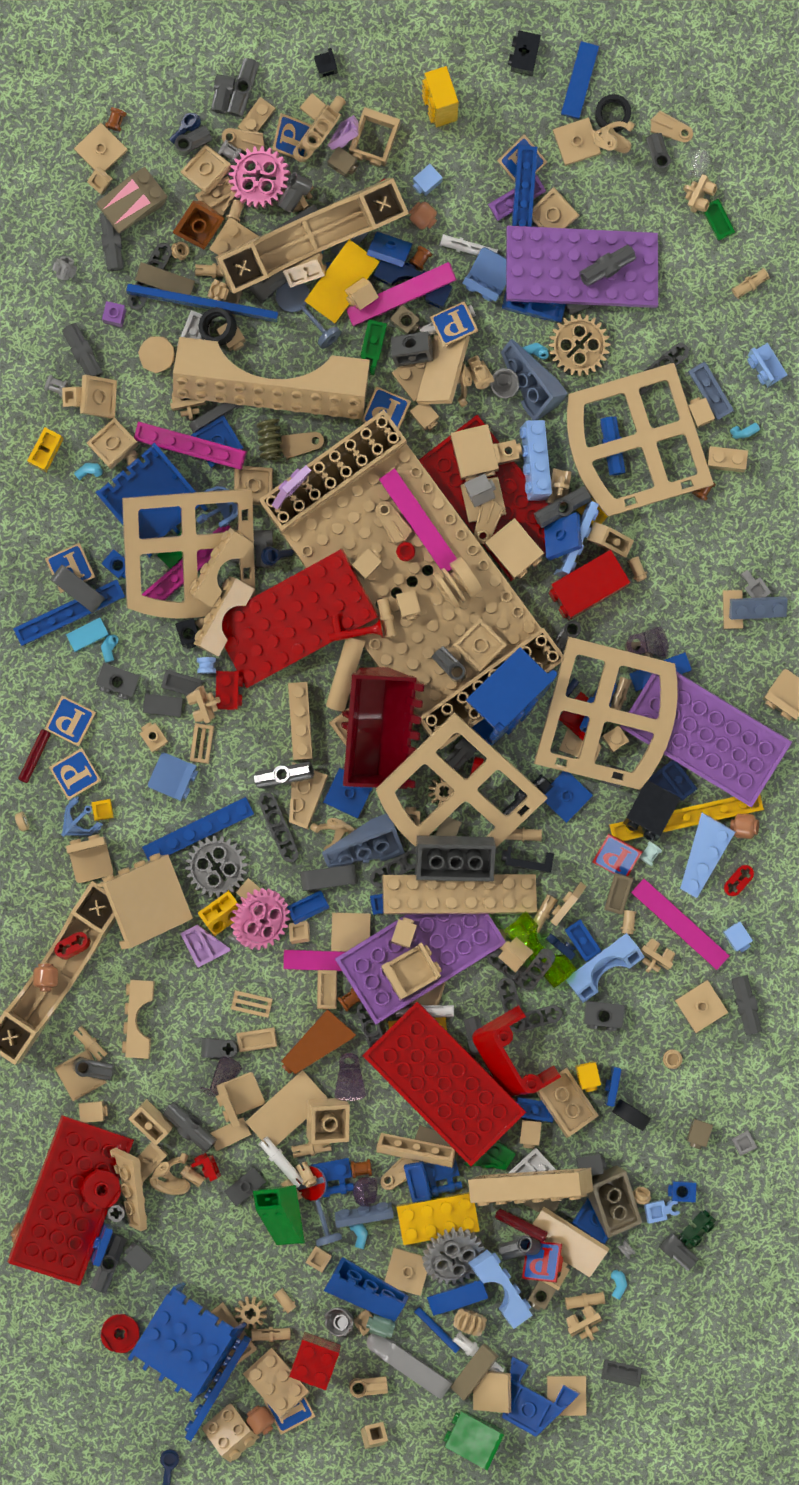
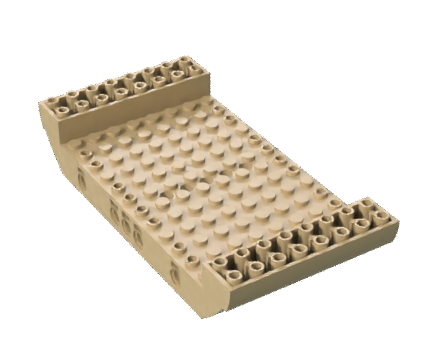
(338, 512)

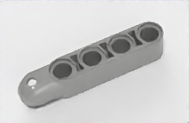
(409, 1365)

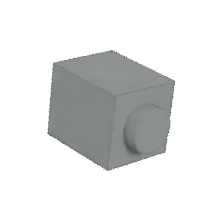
(480, 490)

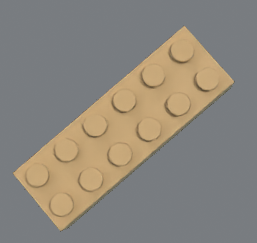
(530, 1186)

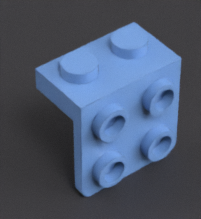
(487, 275)
(173, 776)

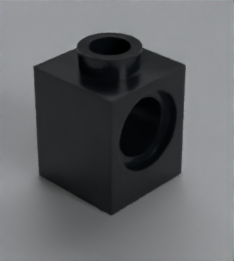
(182, 627)

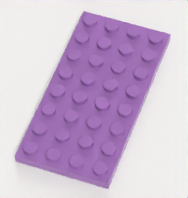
(547, 262)
(714, 738)
(452, 938)

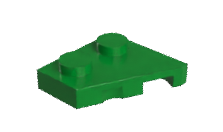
(497, 1157)

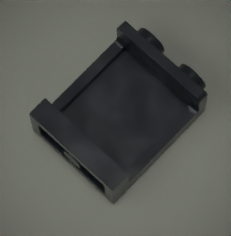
(651, 811)
(545, 867)

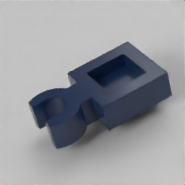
(565, 949)

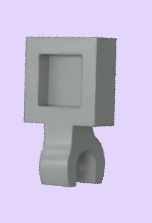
(755, 588)

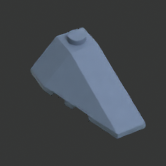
(538, 386)
(370, 841)

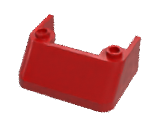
(490, 1043)

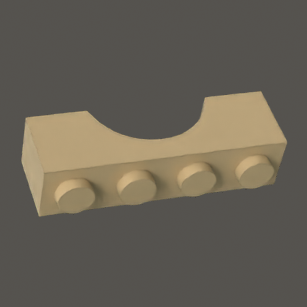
(232, 546)
(211, 635)
(300, 721)
(136, 1043)

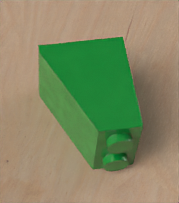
(473, 1439)

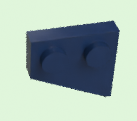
(674, 780)

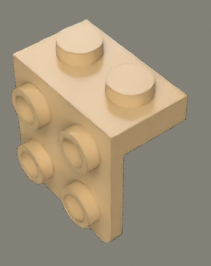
(784, 695)
(90, 858)
(239, 1096)
(229, 1433)

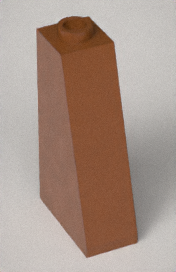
(320, 1040)

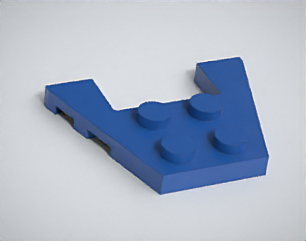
(530, 1409)

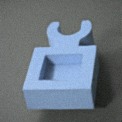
(658, 1211)

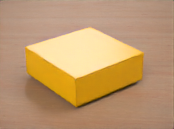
(102, 810)

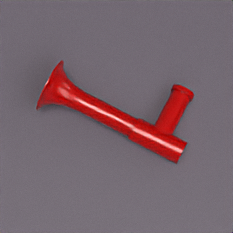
(341, 635)

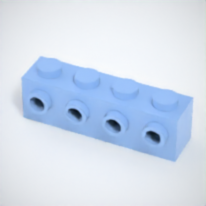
(535, 460)

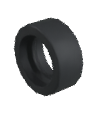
(612, 98)
(206, 319)
(631, 1115)

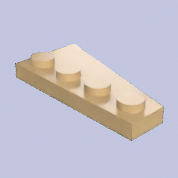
(129, 1170)

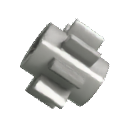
(64, 268)

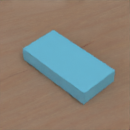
(87, 634)

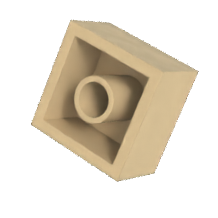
(327, 1121)

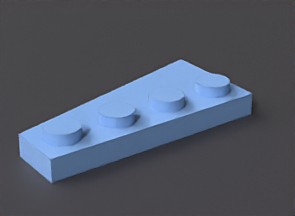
(589, 514)
(706, 851)

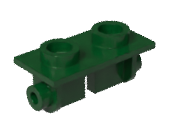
(703, 1225)

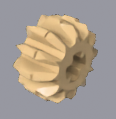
(437, 791)
(255, 1318)
(469, 1322)

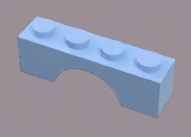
(620, 953)
(488, 1270)

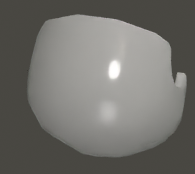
(505, 383)
(344, 1323)

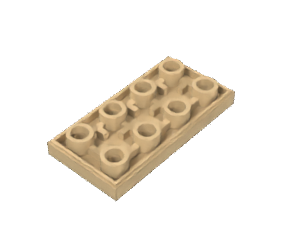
(443, 372)
(285, 1109)
(577, 1247)

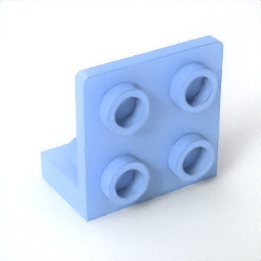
(766, 364)

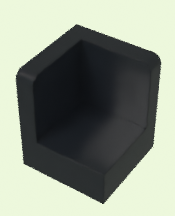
(326, 64)

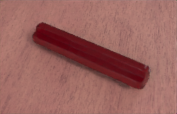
(34, 756)
(521, 1225)

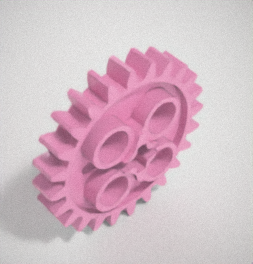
(256, 193)
(260, 918)

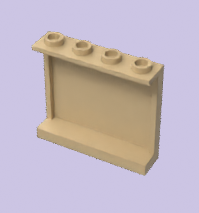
(146, 900)

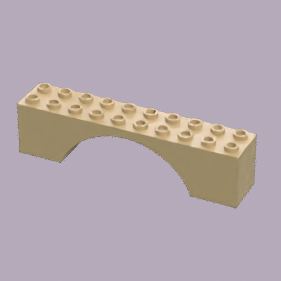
(311, 234)
(331, 390)
(32, 1008)

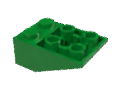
(280, 1213)

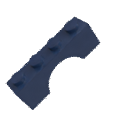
(391, 273)

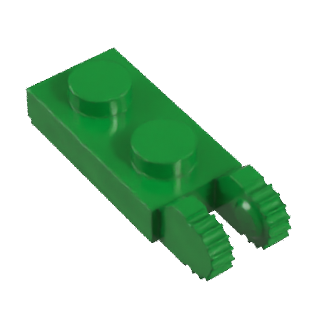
(373, 342)

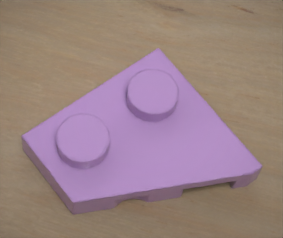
(345, 132)
(288, 488)
(203, 945)

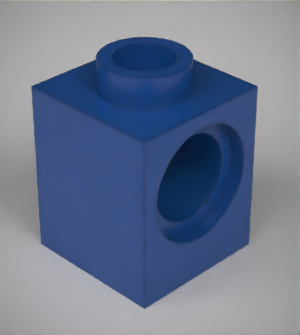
(109, 561)
(691, 1191)

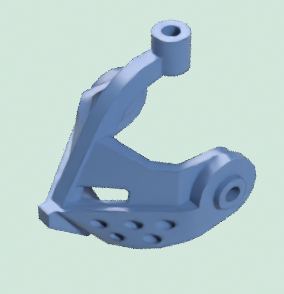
(224, 508)
(70, 827)

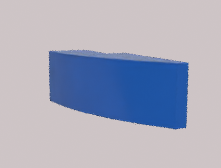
(545, 311)
(640, 677)
(457, 1297)

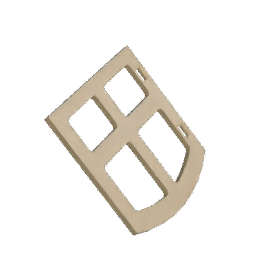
(645, 438)
(187, 542)
(600, 712)
(464, 788)

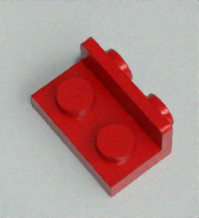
(228, 689)
(210, 1167)

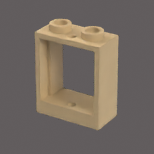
(381, 119)

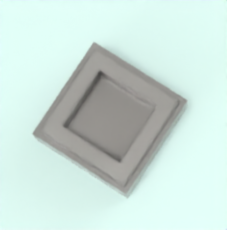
(744, 1143)

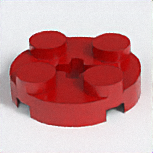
(99, 1178)
(119, 1344)

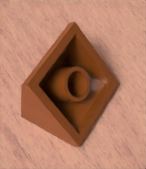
(198, 224)

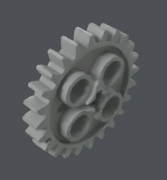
(231, 856)
(450, 1255)

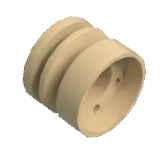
(457, 582)

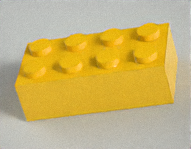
(440, 97)
(426, 1218)

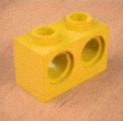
(45, 449)
(219, 912)
(588, 1076)

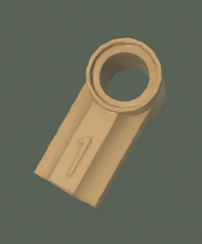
(371, 1386)

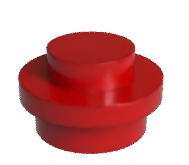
(405, 551)

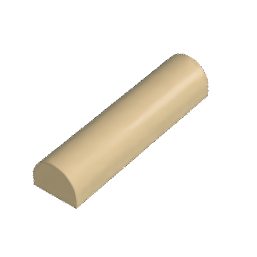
(346, 667)
(416, 1150)

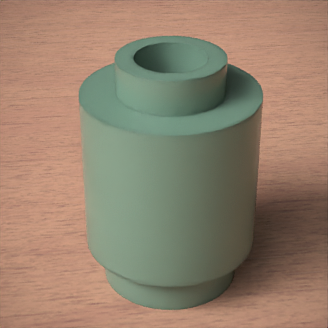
(380, 1326)

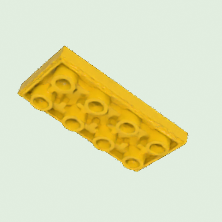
(345, 270)

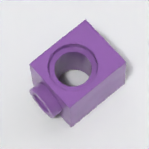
(114, 314)

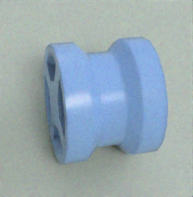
(206, 665)

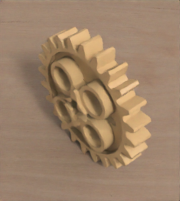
(566, 332)

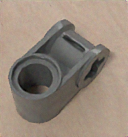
(215, 1048)

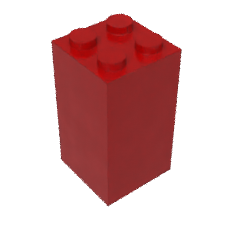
(588, 585)
(315, 1361)

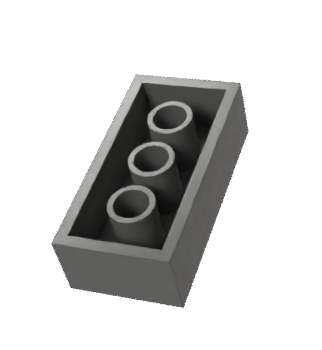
(455, 858)

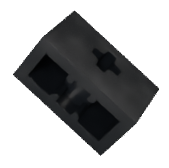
(530, 43)

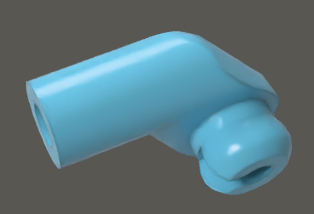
(538, 350)
(746, 432)
(107, 647)
(361, 1233)
(621, 1283)

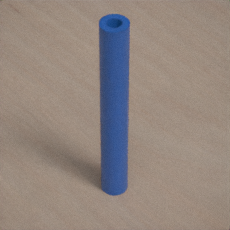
(436, 1329)

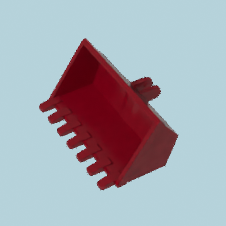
(380, 725)

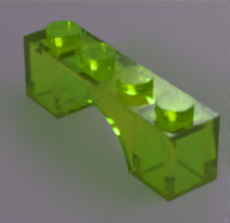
(526, 931)

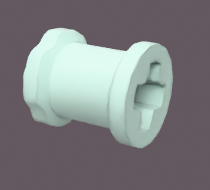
(650, 853)

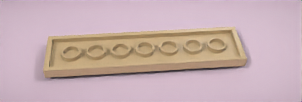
(502, 896)

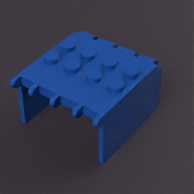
(149, 478)
(509, 695)
(186, 1343)

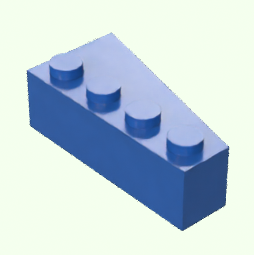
(365, 1290)

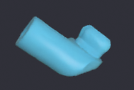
(89, 468)

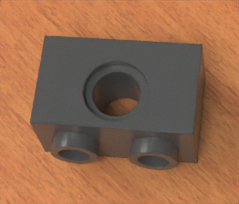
(411, 349)
(109, 673)
(615, 1012)
(593, 1161)
(139, 1257)

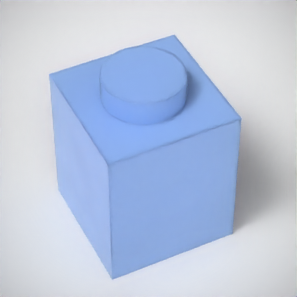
(427, 180)
(738, 937)

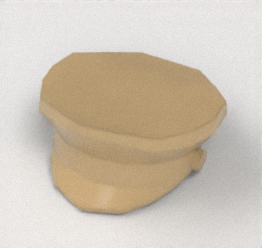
(156, 354)

